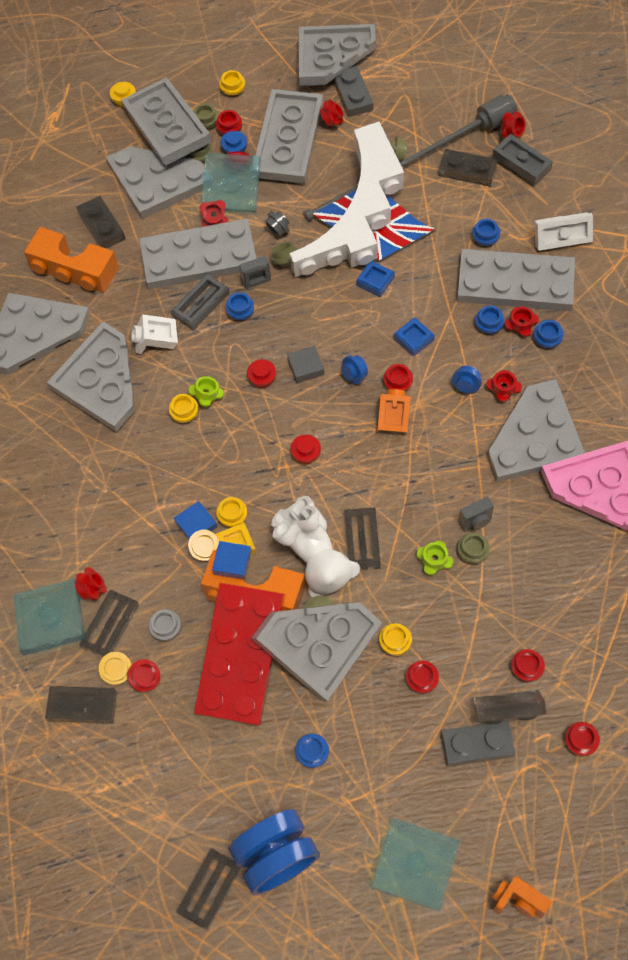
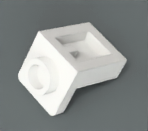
(154, 332)

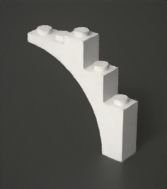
(369, 209)

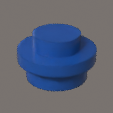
(234, 141)
(486, 232)
(239, 306)
(489, 319)
(548, 334)
(354, 369)
(467, 379)
(312, 750)

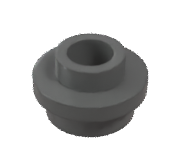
(277, 223)

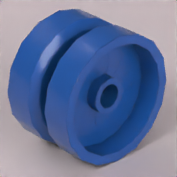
(274, 851)

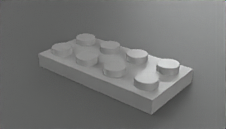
(166, 121)
(288, 135)
(196, 252)
(516, 279)

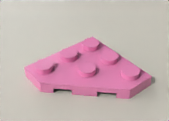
(593, 483)

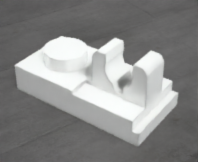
(563, 231)

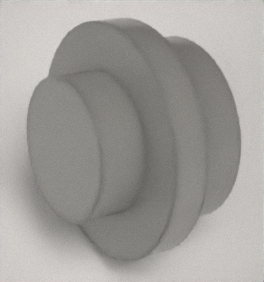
(164, 625)

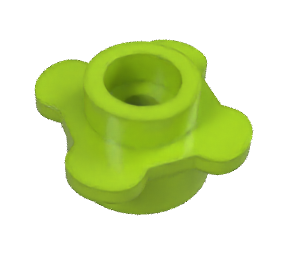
(206, 390)
(432, 549)

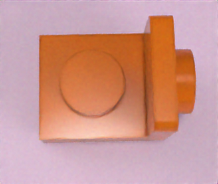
(394, 411)
(527, 899)

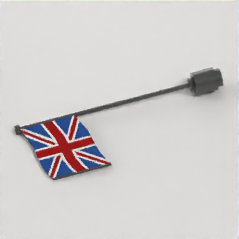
(404, 228)

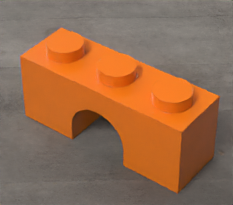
(90, 269)
(280, 581)

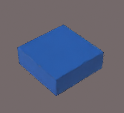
(375, 278)
(414, 336)
(195, 519)
(231, 560)

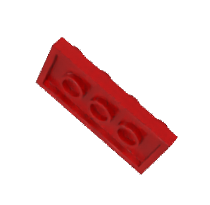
(234, 665)

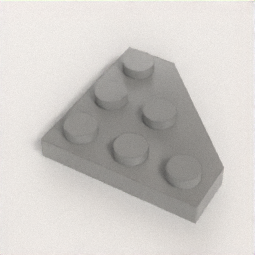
(332, 49)
(151, 183)
(35, 327)
(98, 377)
(535, 434)
(318, 642)

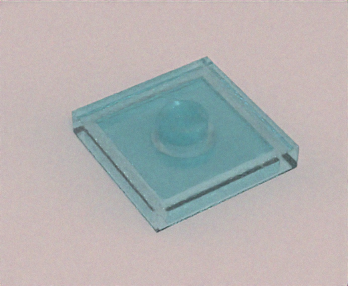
(232, 181)
(48, 617)
(415, 864)

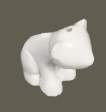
(305, 532)

